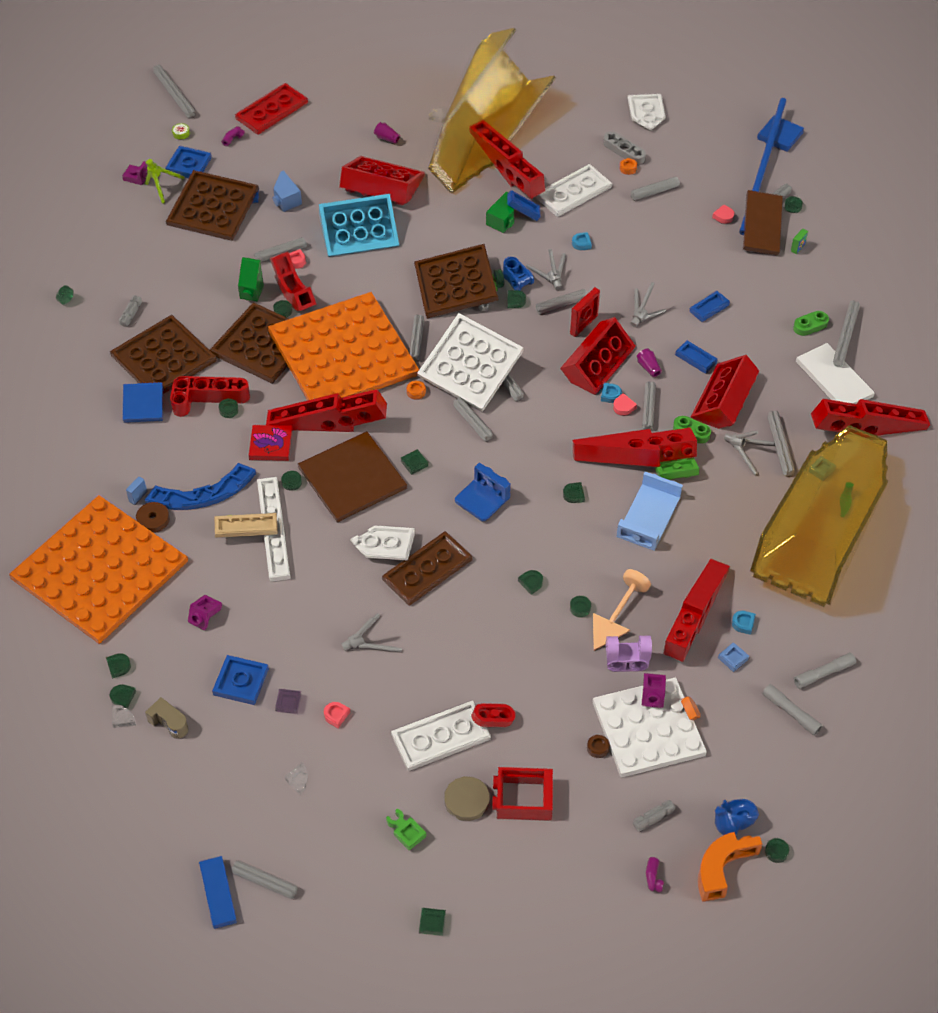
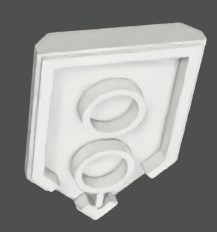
(646, 109)
(385, 542)

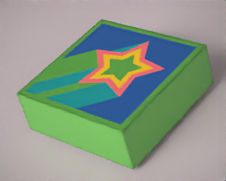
(799, 241)

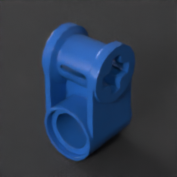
(516, 273)

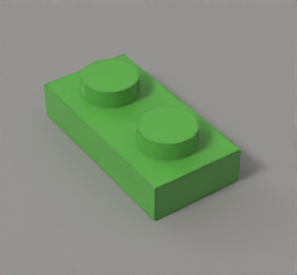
(678, 468)

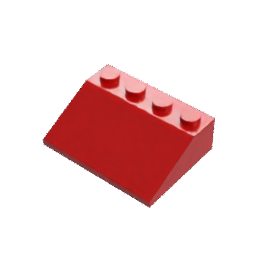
(378, 177)

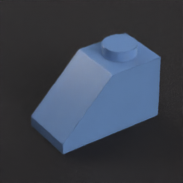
(286, 193)

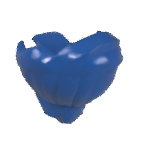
(735, 816)

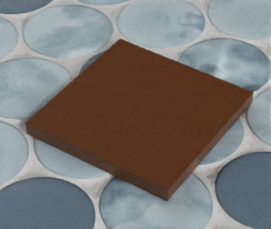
(212, 205)
(455, 281)
(250, 345)
(163, 354)
(352, 476)

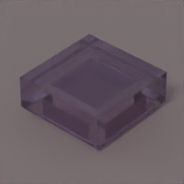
(288, 701)

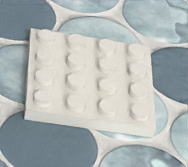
(470, 362)
(648, 736)

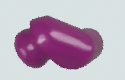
(237, 131)
(651, 874)

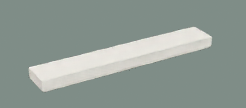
(274, 544)

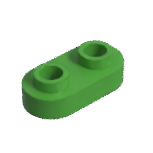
(811, 323)
(686, 422)

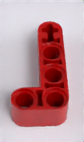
(207, 390)

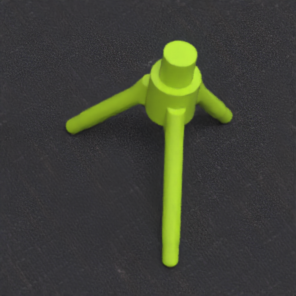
(155, 171)

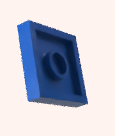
(786, 135)
(187, 160)
(142, 402)
(240, 680)

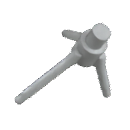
(554, 275)
(640, 313)
(739, 442)
(357, 639)

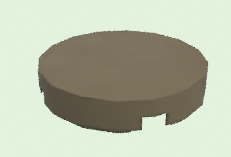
(467, 798)

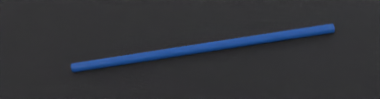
(768, 148)

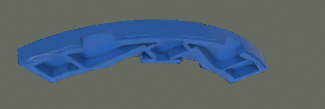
(205, 495)

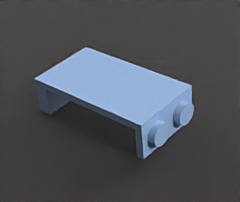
(650, 511)

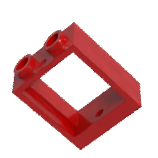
(524, 776)

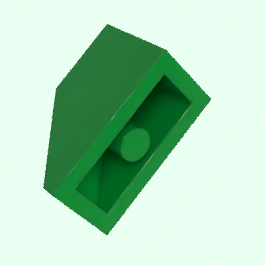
(500, 215)
(250, 279)

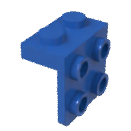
(484, 493)

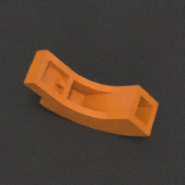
(723, 850)

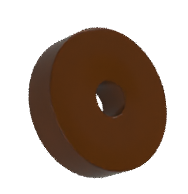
(155, 510)

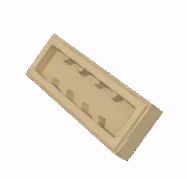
(245, 525)

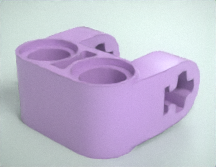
(628, 656)

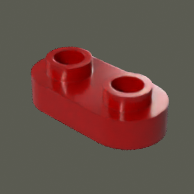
(490, 715)

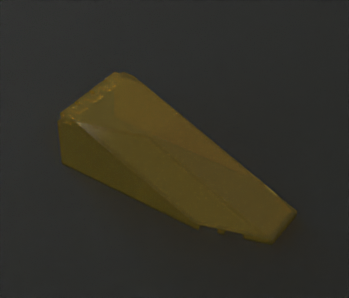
(490, 93)
(823, 516)

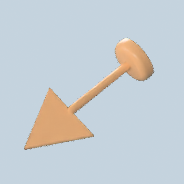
(604, 627)

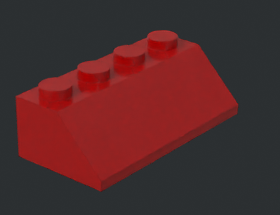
(598, 356)
(726, 392)

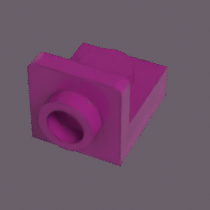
(136, 174)
(202, 610)
(653, 690)

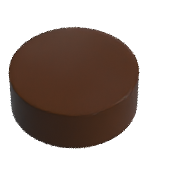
(598, 746)

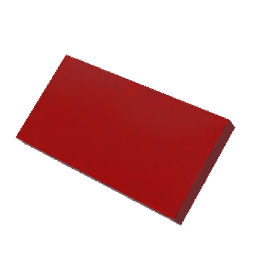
(271, 108)

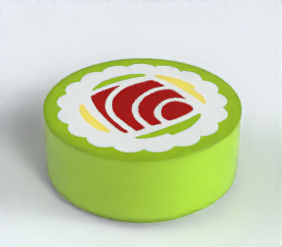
(180, 131)

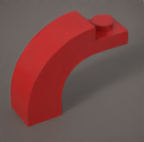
(290, 284)

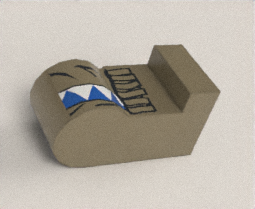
(169, 717)

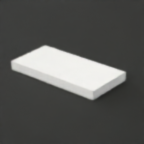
(573, 190)
(836, 381)
(439, 736)

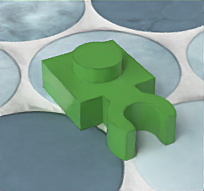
(408, 831)

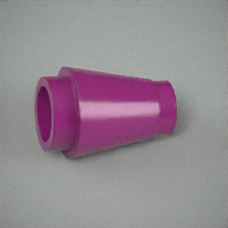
(386, 133)
(649, 362)

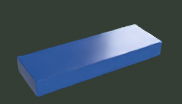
(217, 892)

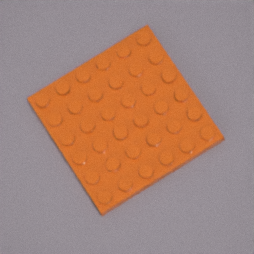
(343, 349)
(98, 568)

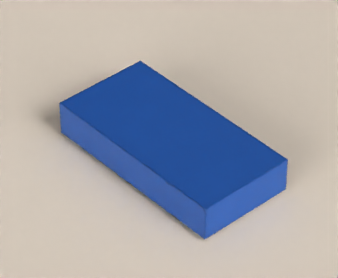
(523, 205)
(709, 306)
(696, 357)

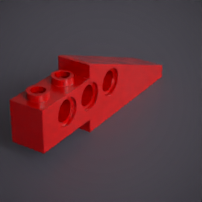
(508, 159)
(331, 412)
(868, 416)
(637, 447)
(695, 610)

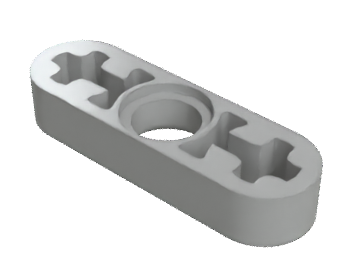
(615, 141)

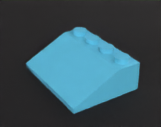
(358, 225)

